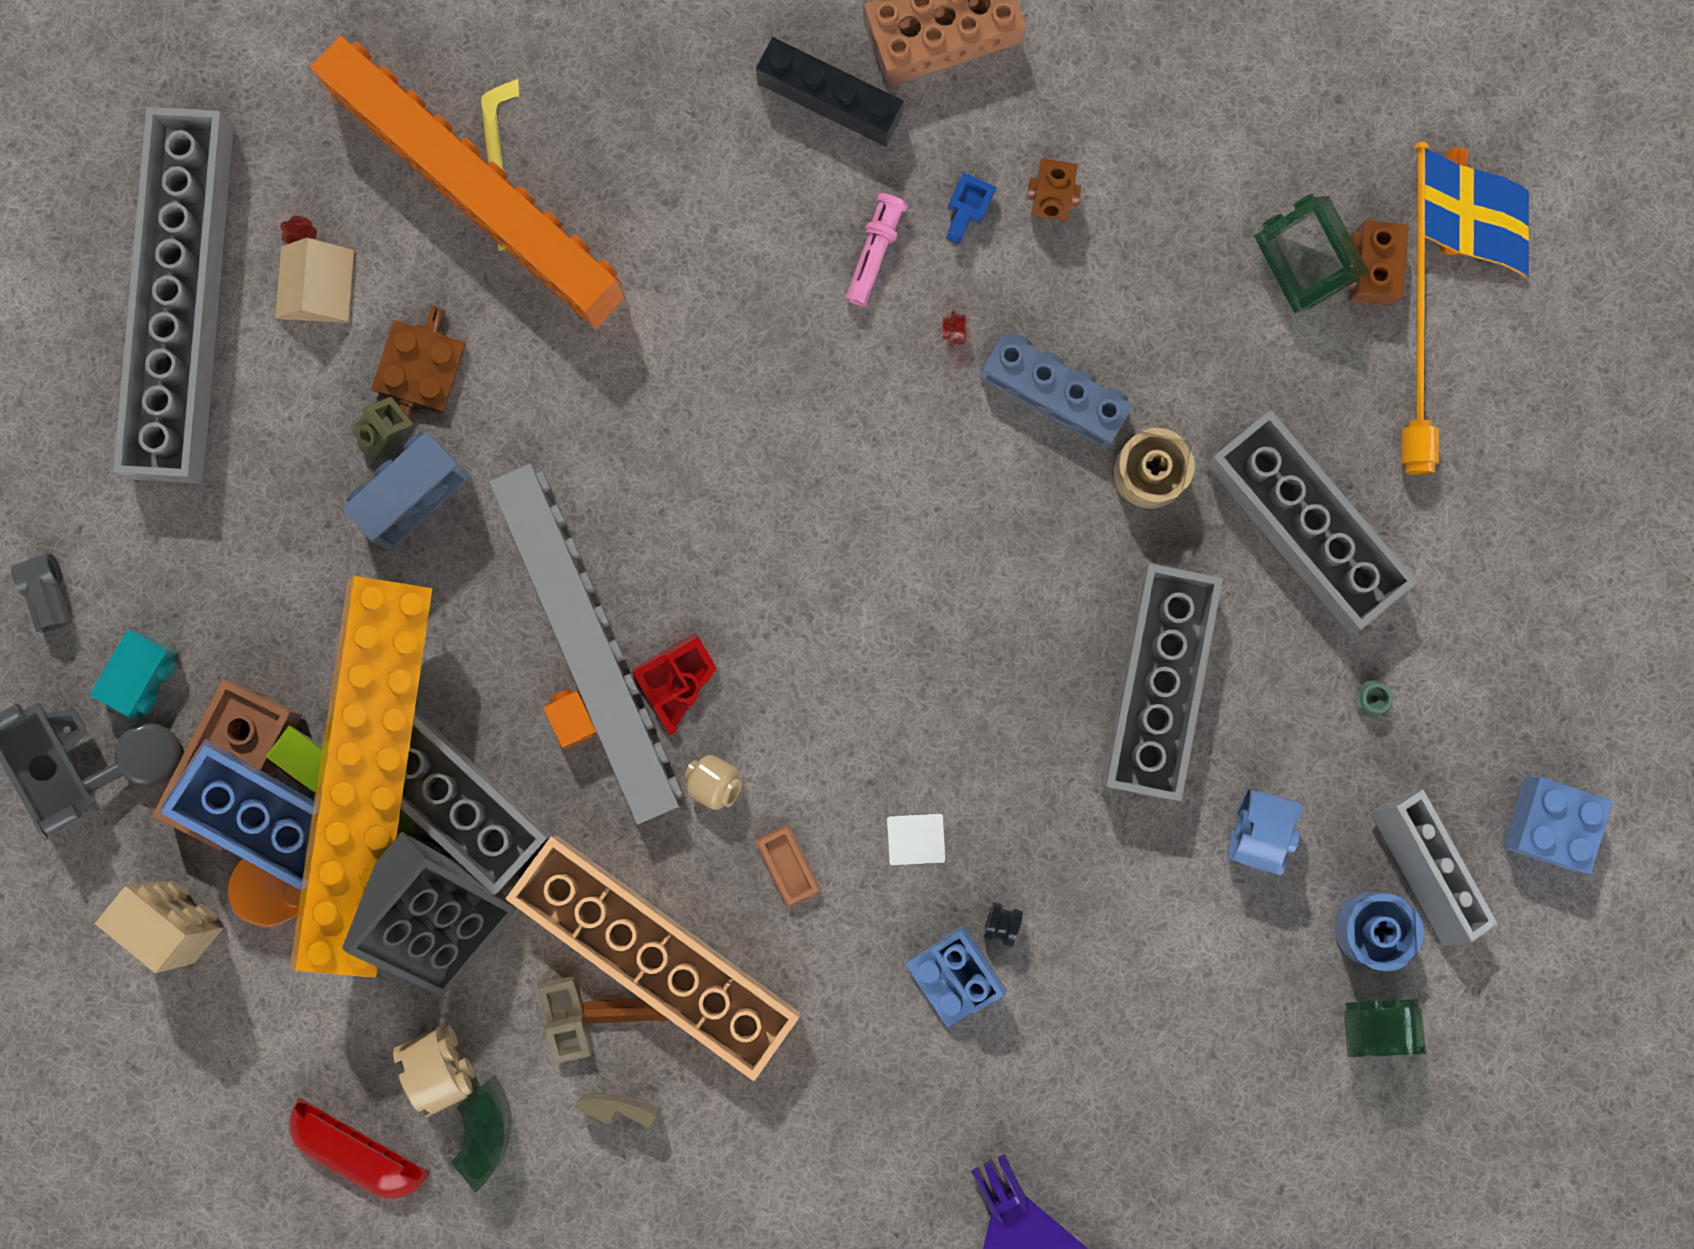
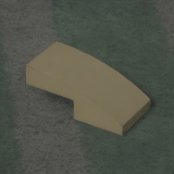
(566, 1025)
(606, 1105)

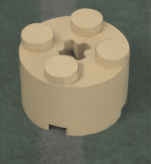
(1170, 457)
(433, 1070)

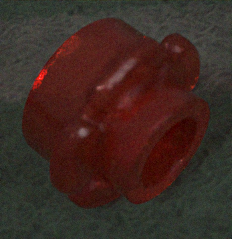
(297, 229)
(954, 329)

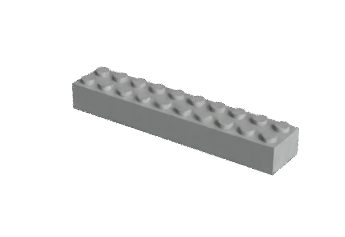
(174, 296)

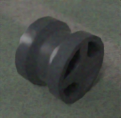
(1002, 924)

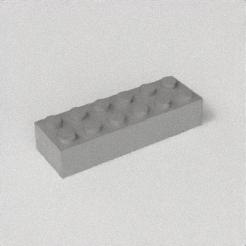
(1311, 523)
(1162, 682)
(467, 810)

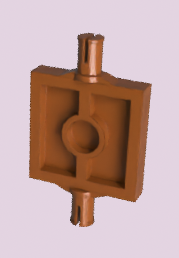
(419, 365)

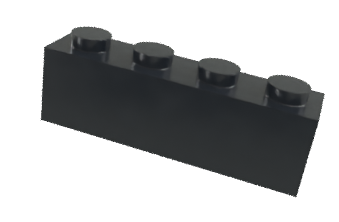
(829, 91)

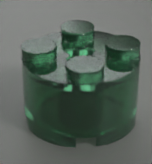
(1385, 1030)

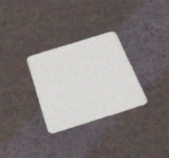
(916, 839)

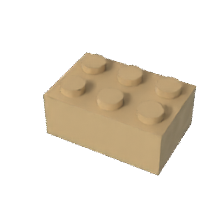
(160, 925)

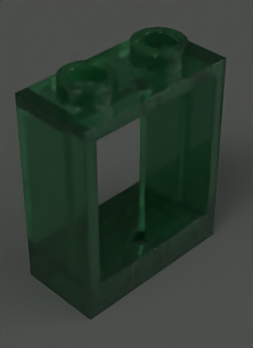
(1339, 238)

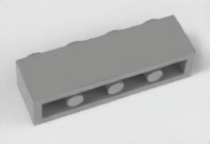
(1433, 868)

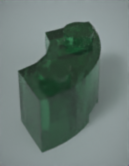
(486, 1133)

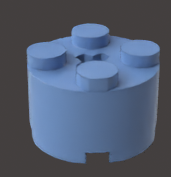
(1265, 831)
(1387, 950)

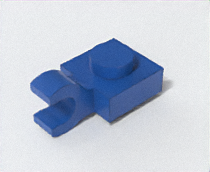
(968, 202)

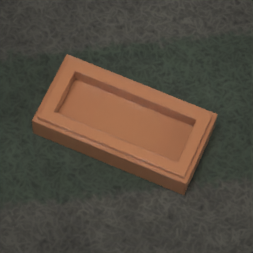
(788, 866)

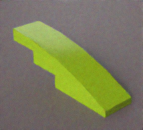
(301, 759)

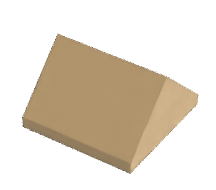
(315, 282)

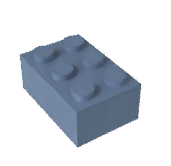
(405, 491)

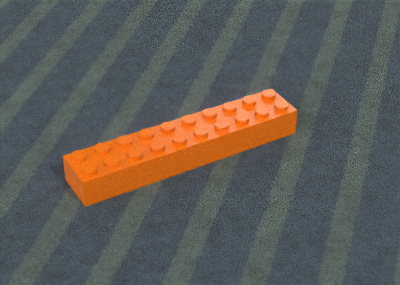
(468, 181)

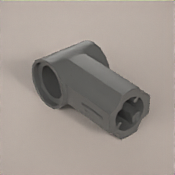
(40, 584)

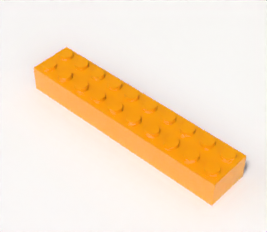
(360, 765)

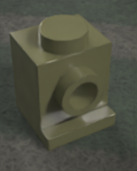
(374, 435)

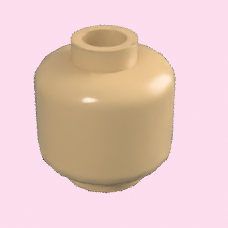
(713, 782)

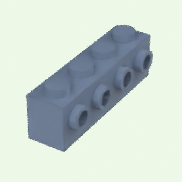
(1056, 390)

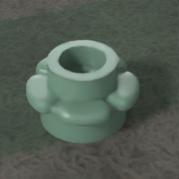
(1383, 695)

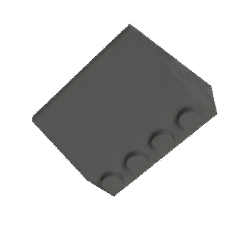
(424, 916)

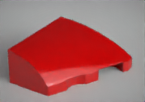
(675, 679)

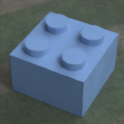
(1558, 824)

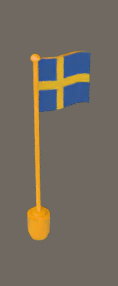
(1474, 217)

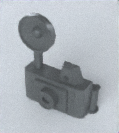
(46, 777)

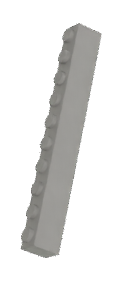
(586, 645)

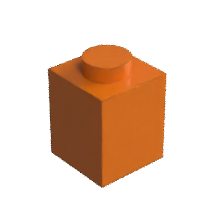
(569, 718)

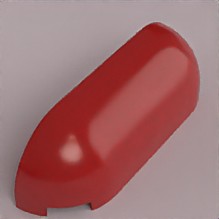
(352, 1153)

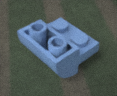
(956, 976)

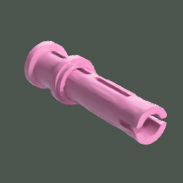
(880, 233)

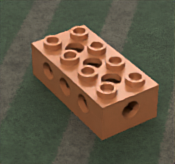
(934, 44)
(223, 724)

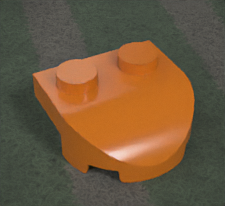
(261, 896)

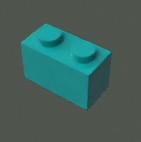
(135, 674)

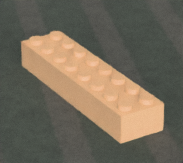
(653, 956)

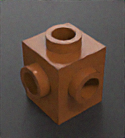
(1054, 190)

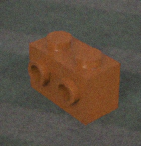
(1384, 254)

